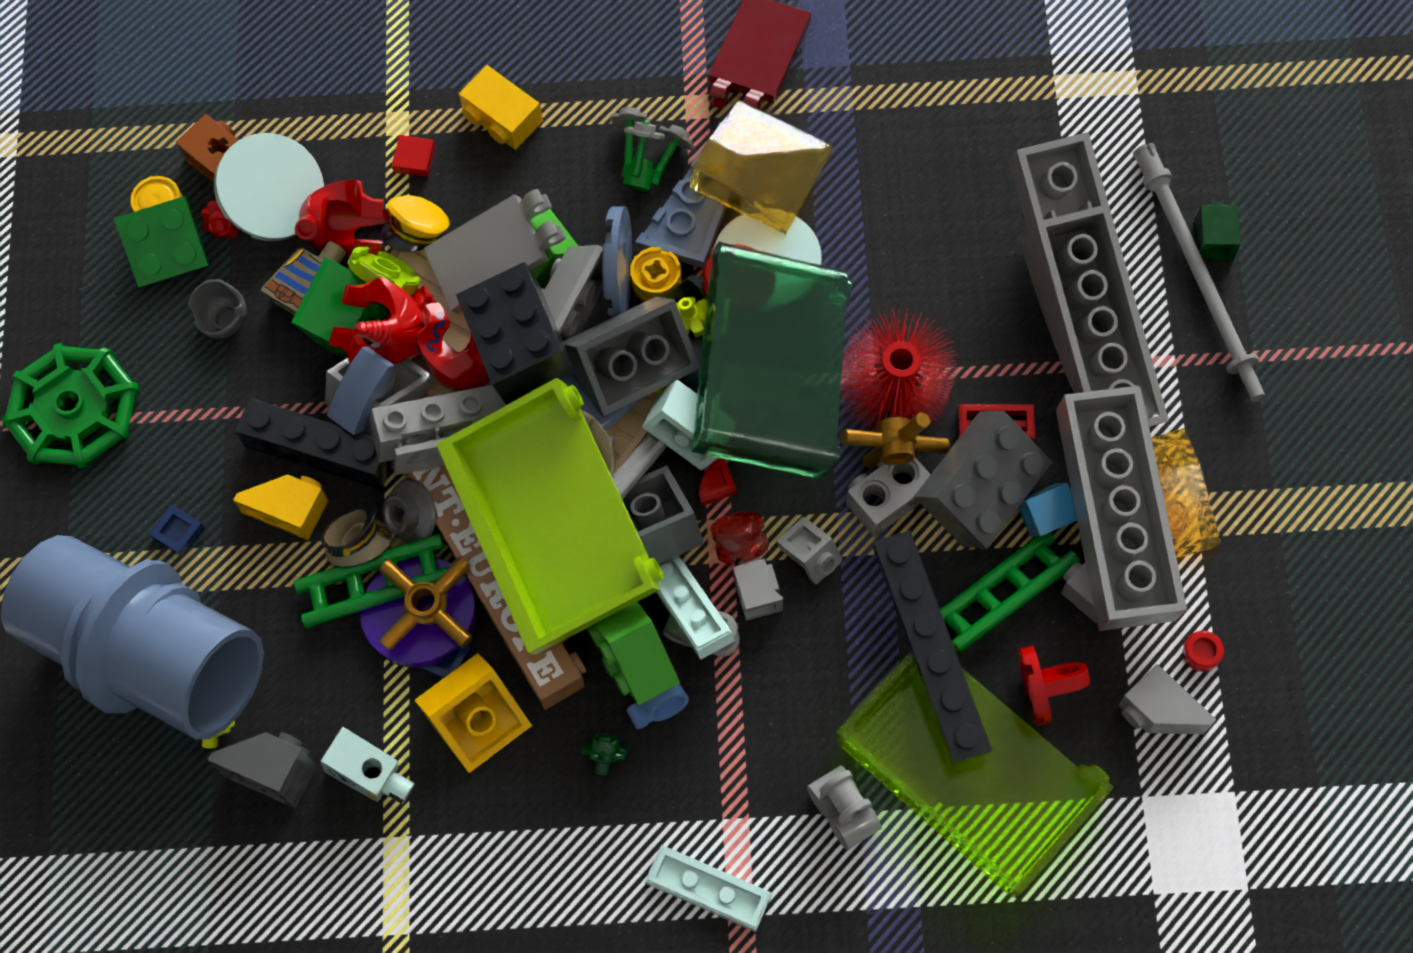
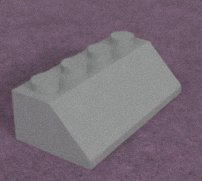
(575, 288)

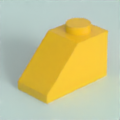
(285, 503)

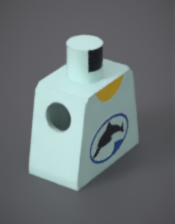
(350, 759)

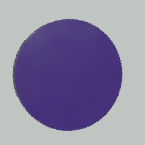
(423, 643)

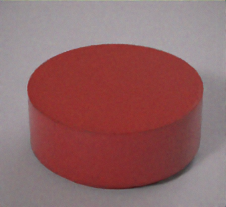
(1203, 651)

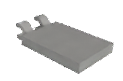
(493, 244)

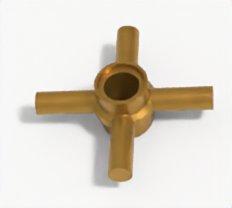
(895, 440)
(436, 614)

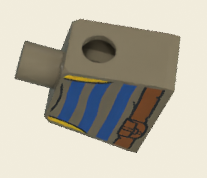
(294, 277)

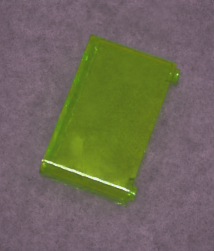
(997, 810)

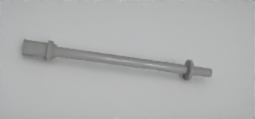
(1158, 180)

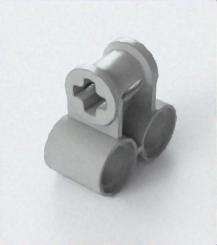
(844, 807)

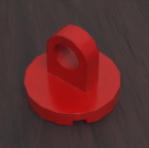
(1049, 682)

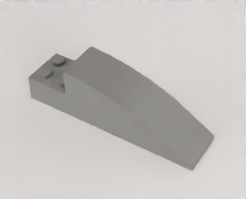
(1082, 271)

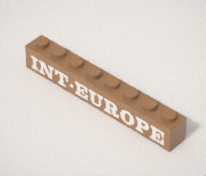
(550, 673)

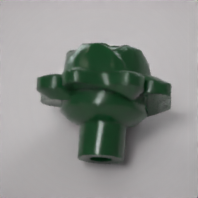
(604, 751)

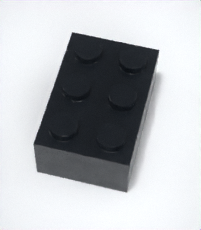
(515, 333)

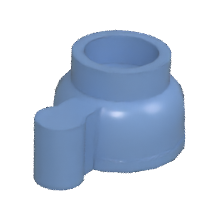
(658, 708)

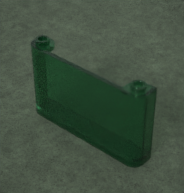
(771, 361)

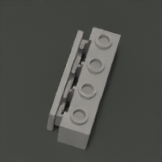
(430, 420)

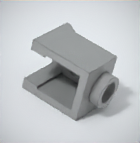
(757, 588)

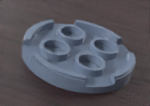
(617, 260)

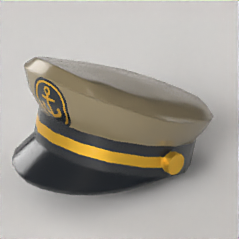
(355, 537)

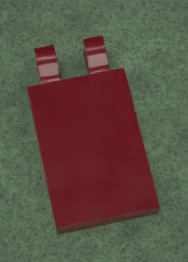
(757, 52)

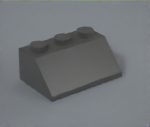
(632, 354)

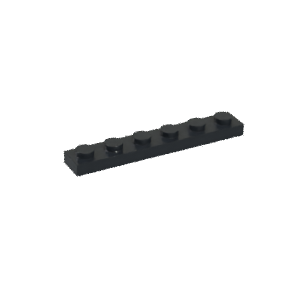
(931, 648)

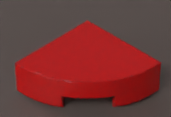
(716, 483)

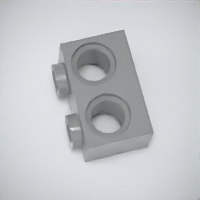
(896, 497)

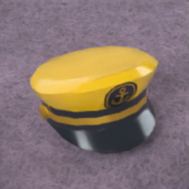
(413, 223)

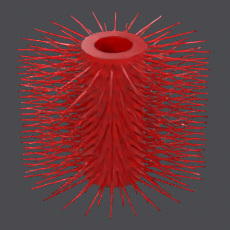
(897, 373)

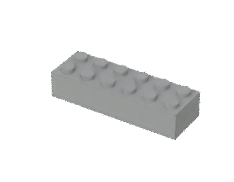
(1120, 508)

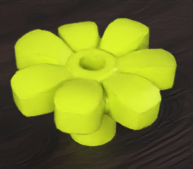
(693, 315)

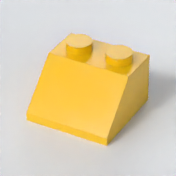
(473, 712)

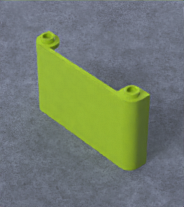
(549, 516)

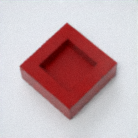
(413, 156)

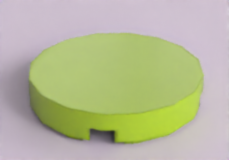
(383, 265)

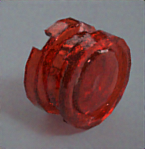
(739, 537)

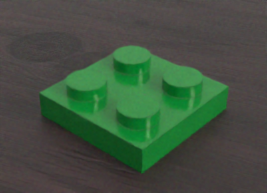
(161, 241)

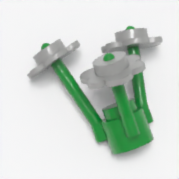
(636, 170)

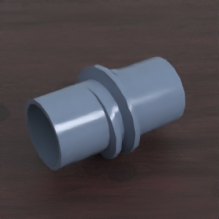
(132, 636)

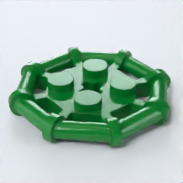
(73, 425)

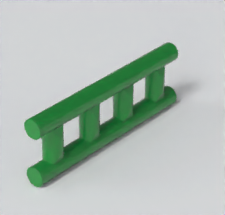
(1007, 569)
(358, 600)

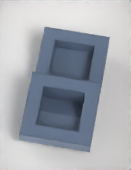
(360, 386)

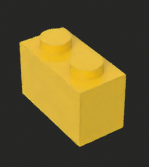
(500, 107)

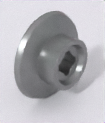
(410, 511)

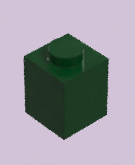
(1217, 231)

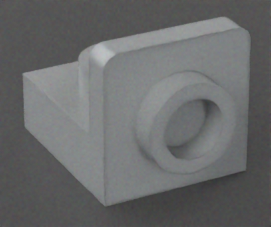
(810, 549)

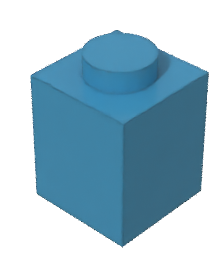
(1048, 509)

